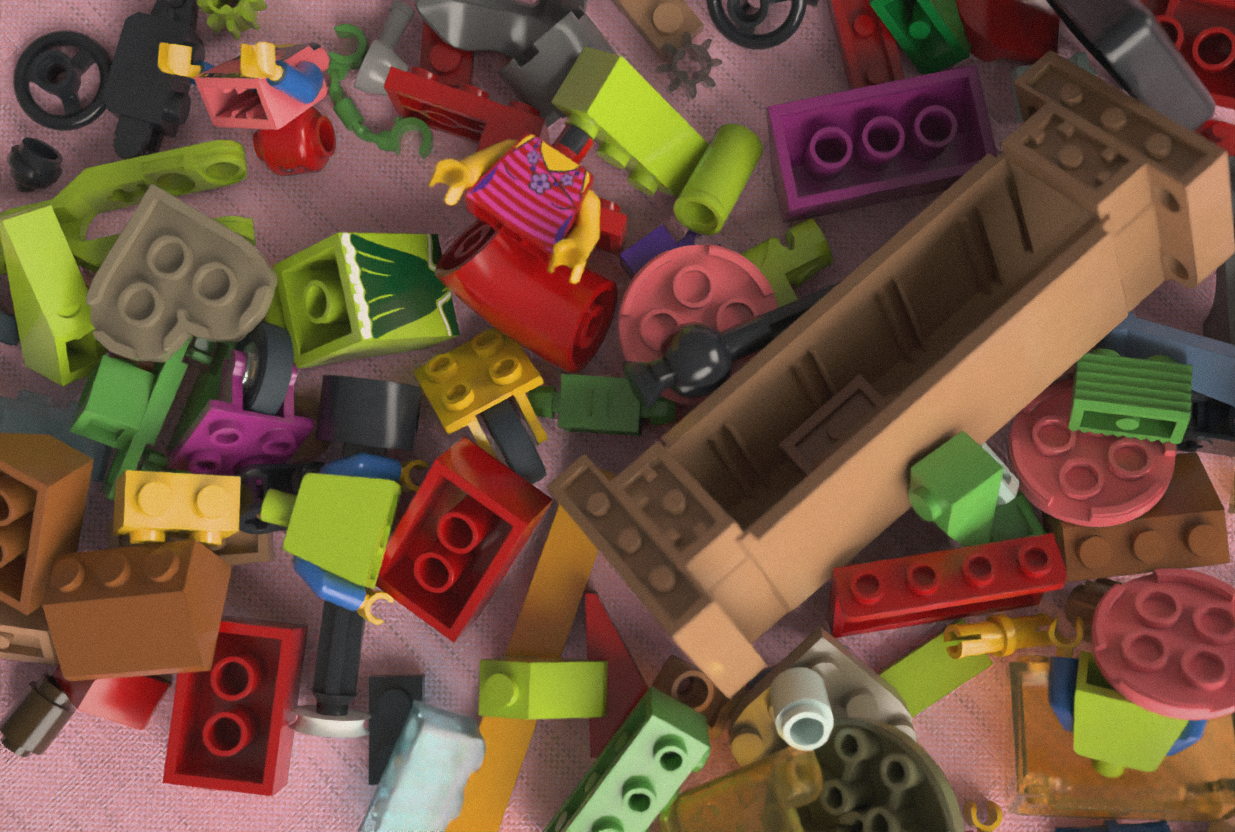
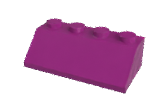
(877, 142)

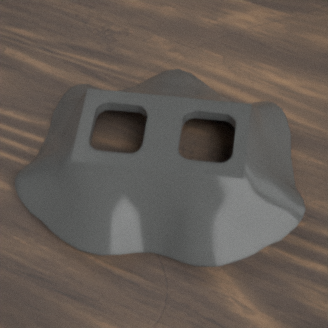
(493, 24)

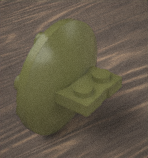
(878, 783)

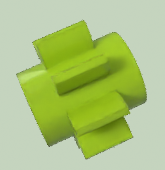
(234, 19)

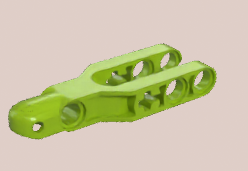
(127, 181)

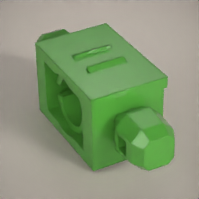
(599, 406)

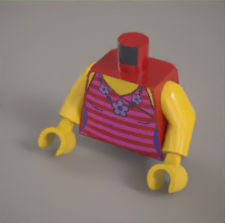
(532, 195)

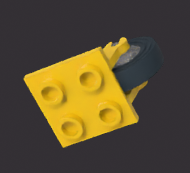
(479, 380)

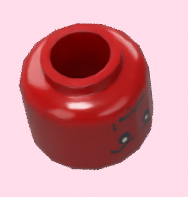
(299, 146)

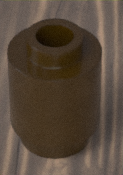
(36, 717)

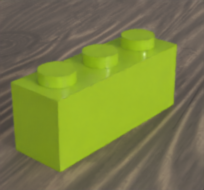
(629, 122)

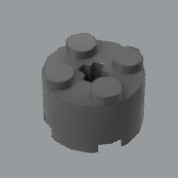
(545, 63)

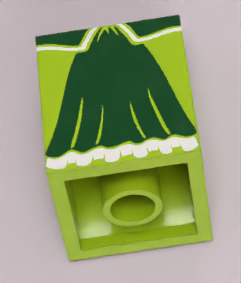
(364, 297)

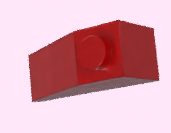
(624, 678)

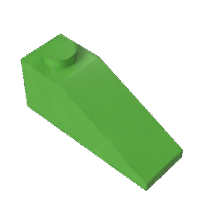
(958, 489)

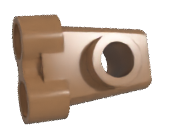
(700, 695)

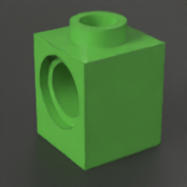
(112, 402)

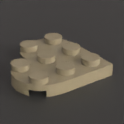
(176, 279)
(850, 687)

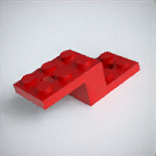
(475, 118)

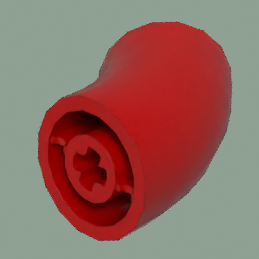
(525, 301)

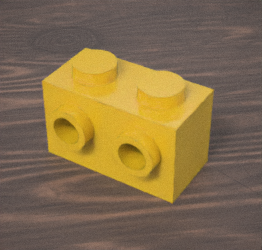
(176, 505)

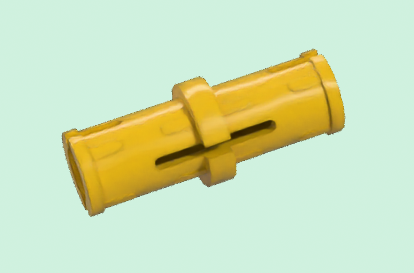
(998, 635)

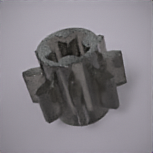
(697, 53)

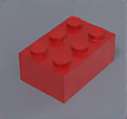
(459, 538)
(236, 718)

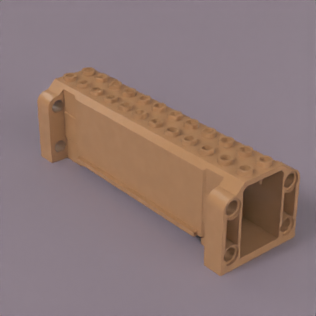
(955, 313)

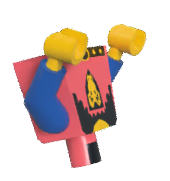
(259, 87)

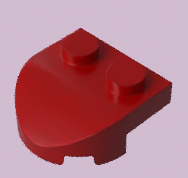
(1009, 28)

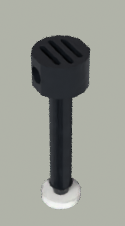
(368, 420)

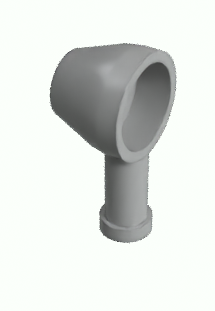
(381, 52)

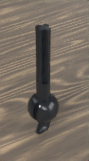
(699, 359)

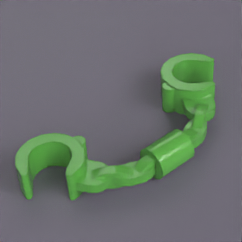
(349, 114)

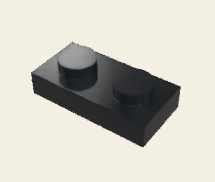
(389, 705)

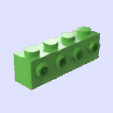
(637, 769)

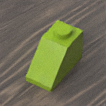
(542, 687)

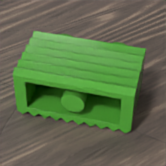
(1131, 396)

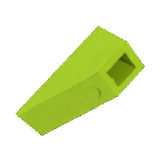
(48, 297)

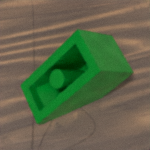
(926, 31)

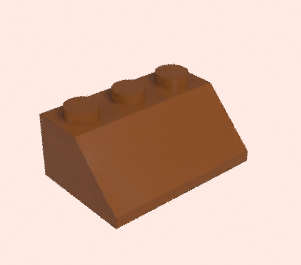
(40, 512)
(1178, 532)
(136, 609)

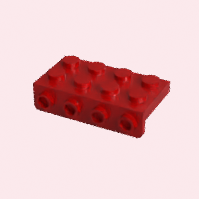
(943, 585)

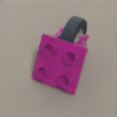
(252, 413)

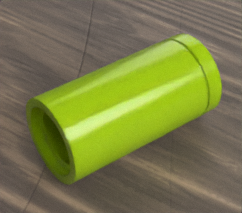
(718, 179)

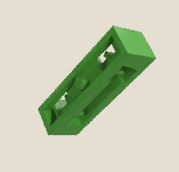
(165, 386)

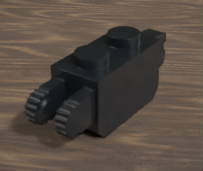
(137, 91)

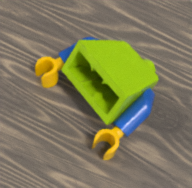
(343, 526)
(1103, 720)

